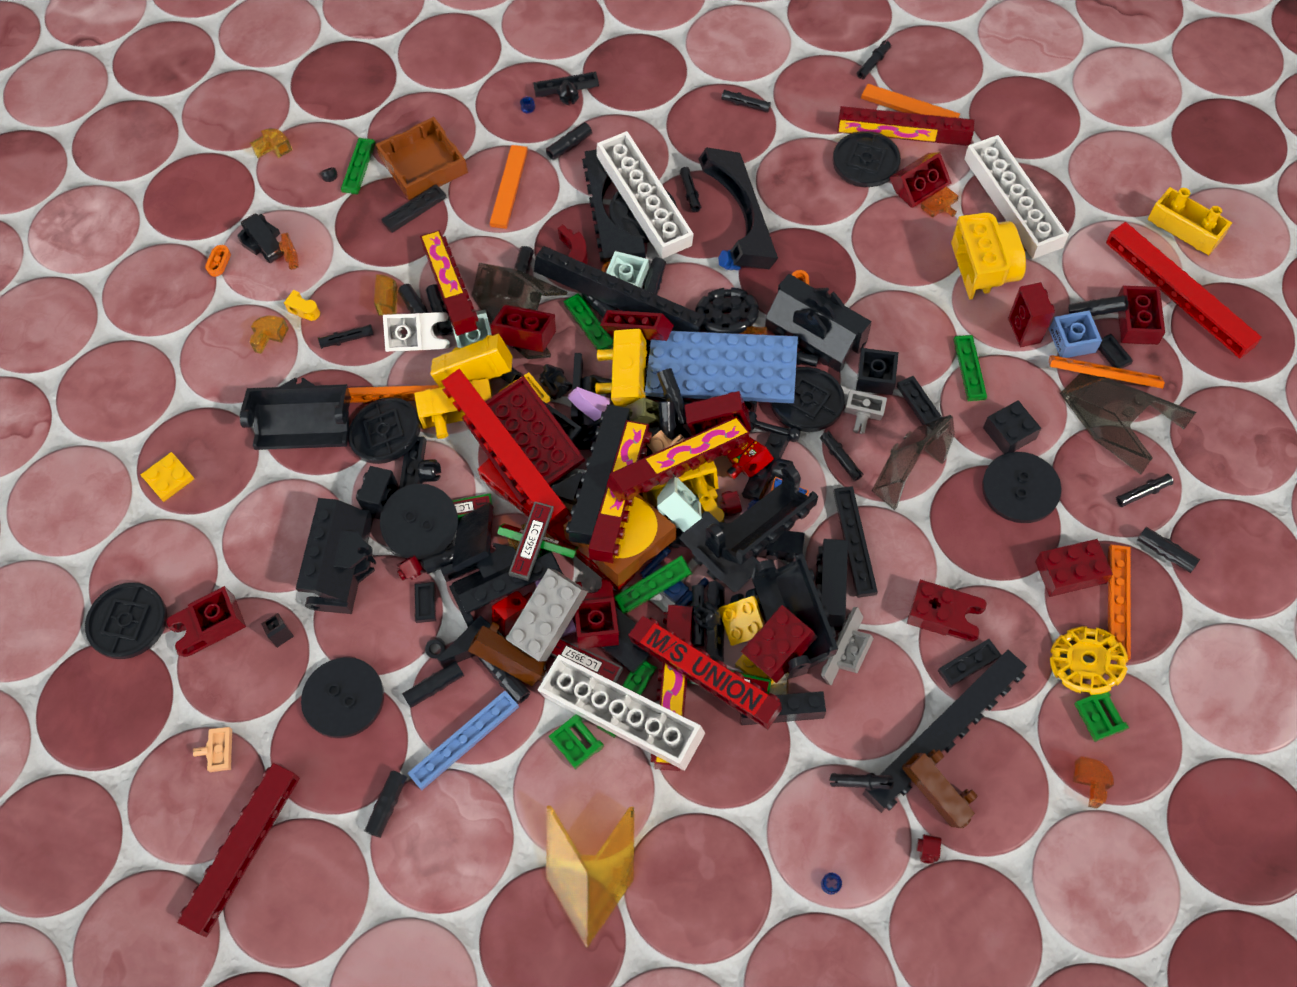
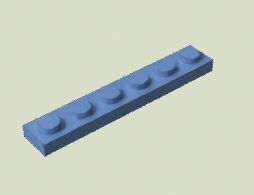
(463, 740)

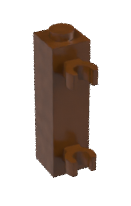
(506, 656)
(938, 790)

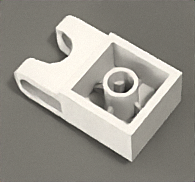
(419, 329)

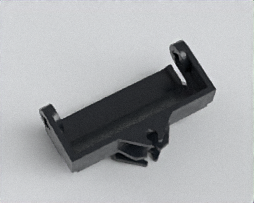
(819, 321)
(297, 415)
(763, 521)
(336, 556)
(494, 581)
(796, 591)

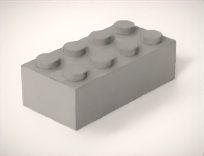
(547, 615)

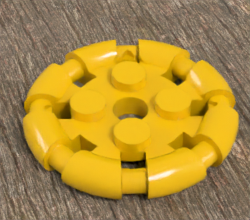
(1091, 671)

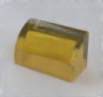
(385, 295)

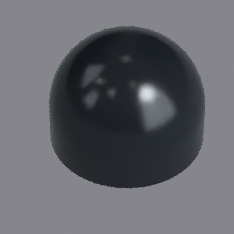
(329, 174)
(435, 640)

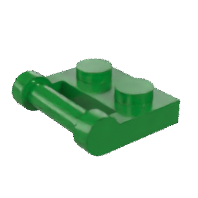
(1096, 718)
(571, 746)

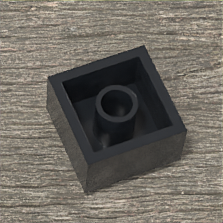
(877, 371)
(1012, 427)
(376, 490)

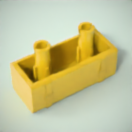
(1190, 220)
(477, 361)
(627, 367)
(437, 409)
(697, 480)

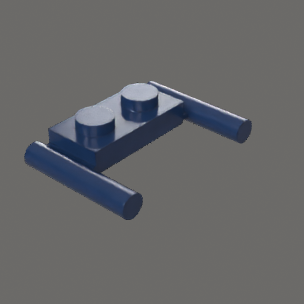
(679, 592)

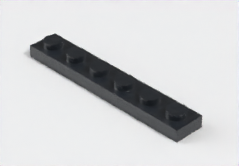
(857, 547)

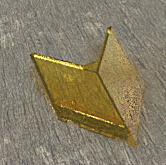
(590, 884)

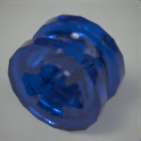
(529, 108)
(831, 891)

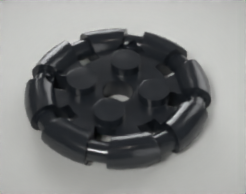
(728, 323)

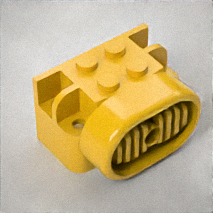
(987, 252)

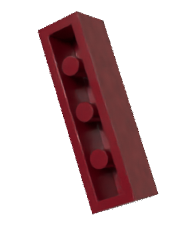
(653, 325)

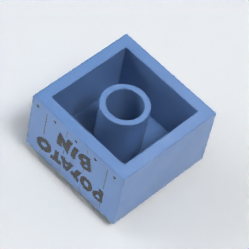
(1075, 334)

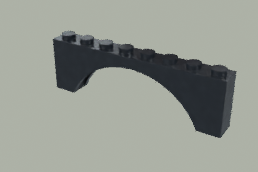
(729, 169)
(610, 236)

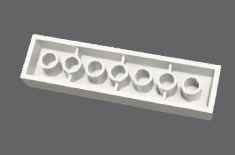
(644, 195)
(1016, 196)
(622, 712)

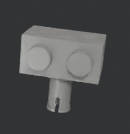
(864, 407)

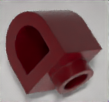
(730, 503)
(409, 568)
(929, 848)

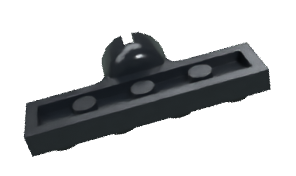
(566, 87)
(416, 469)
(759, 482)
(710, 618)

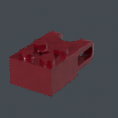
(949, 611)
(597, 618)
(206, 621)

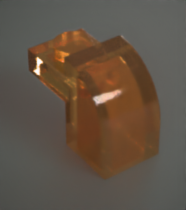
(1097, 776)

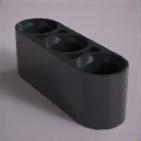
(262, 238)

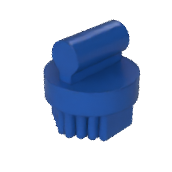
(725, 260)

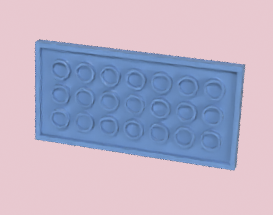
(726, 363)

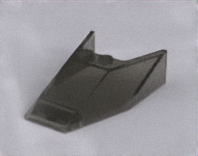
(508, 286)
(1109, 410)
(932, 437)

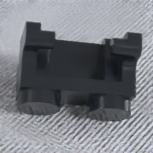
(555, 381)

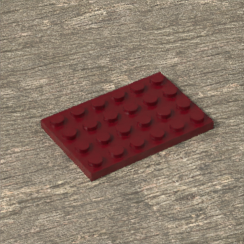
(534, 431)

